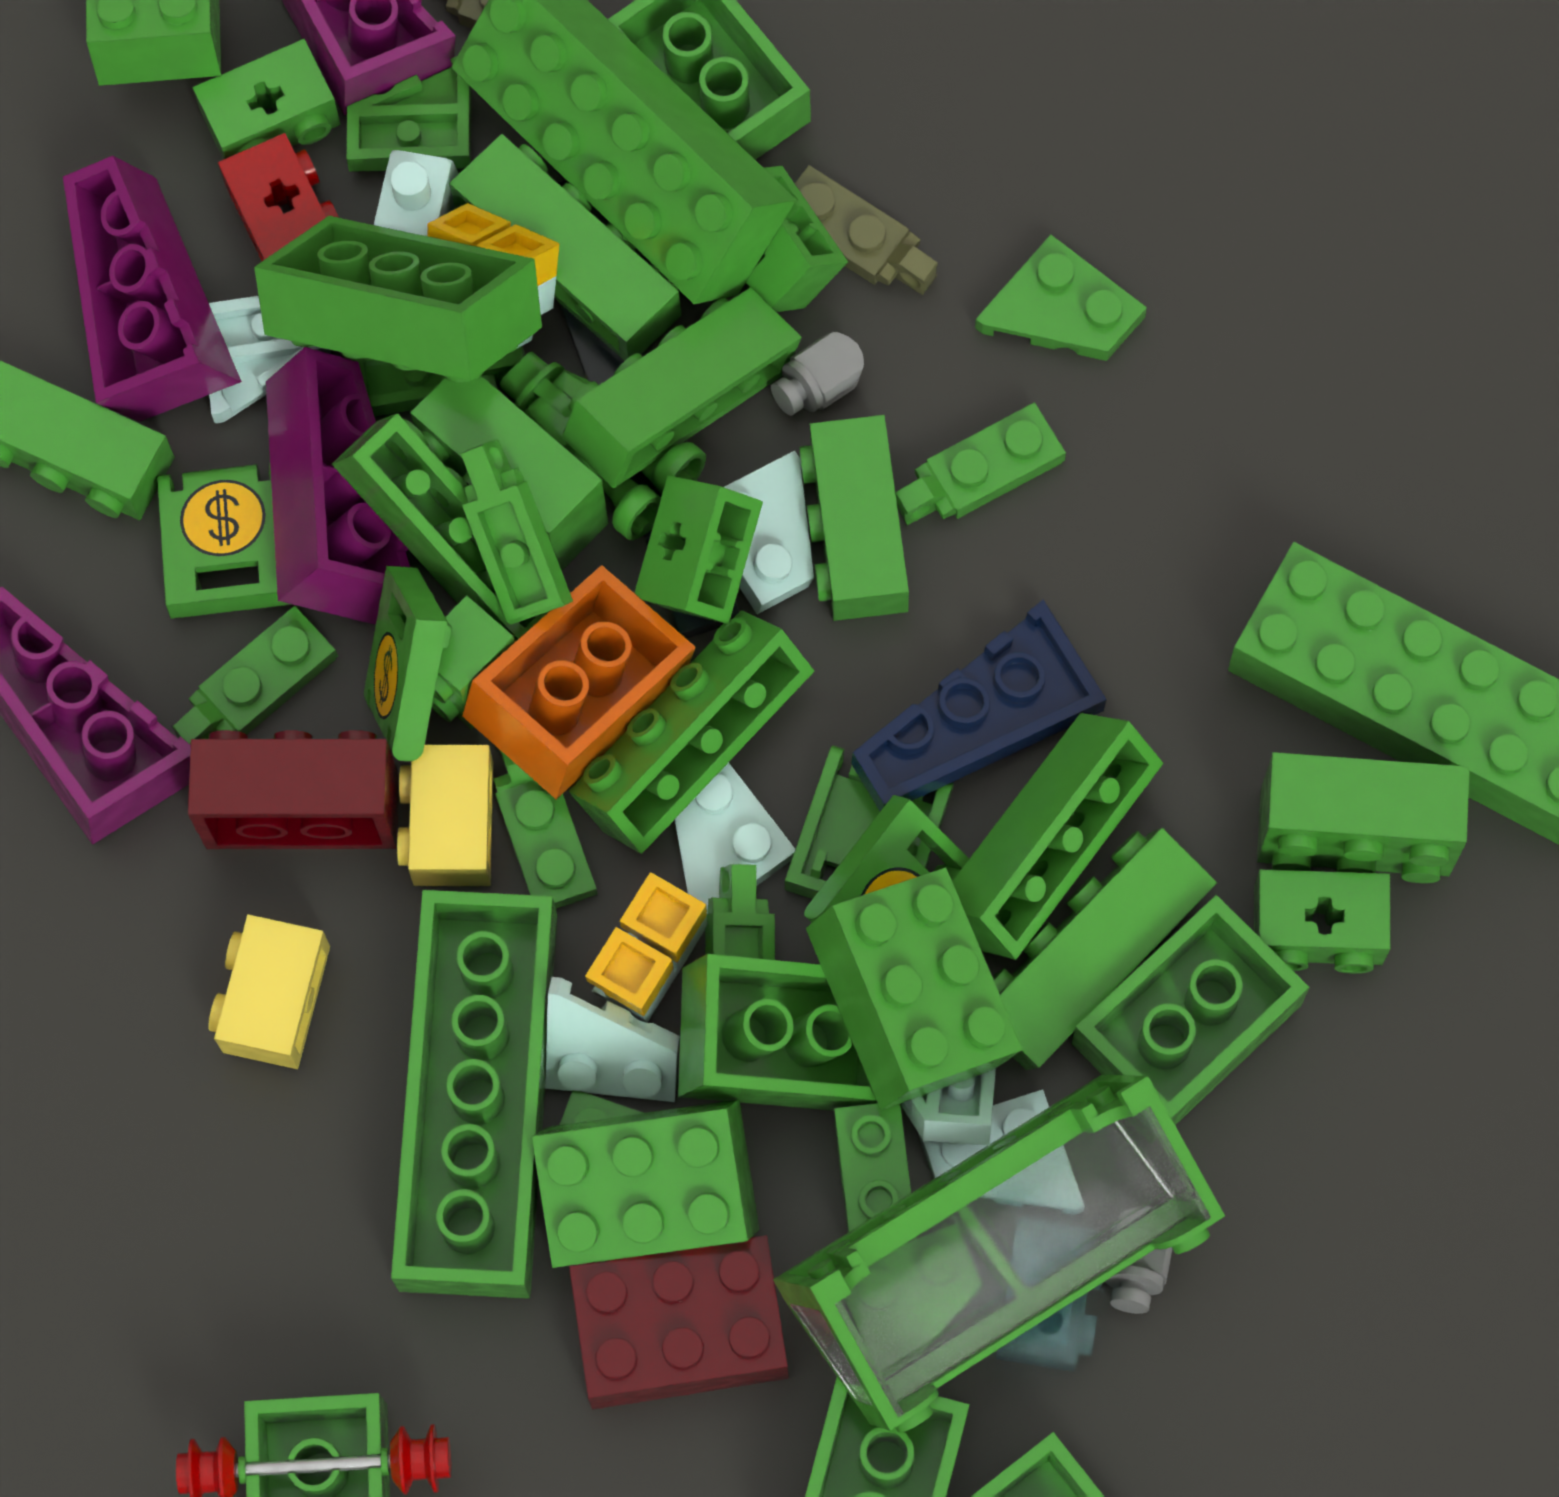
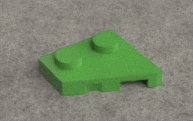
(412, 117)

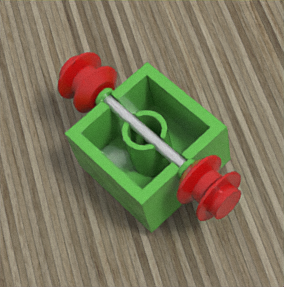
(316, 1451)

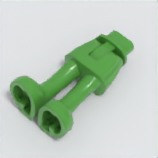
(545, 397)

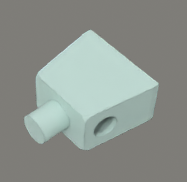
(415, 191)

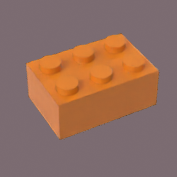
(576, 681)

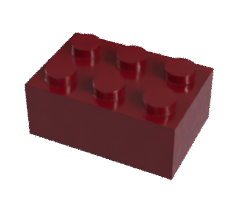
(294, 791)
(678, 1323)

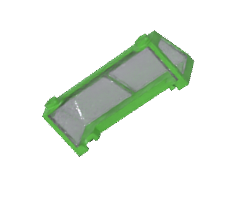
(999, 1245)

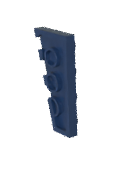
(998, 704)

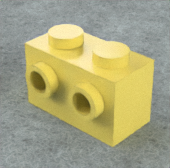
(448, 816)
(270, 991)

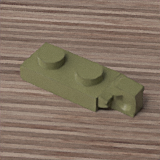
(868, 238)

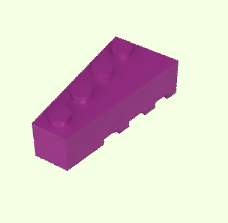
(371, 43)
(140, 295)
(325, 534)
(81, 730)

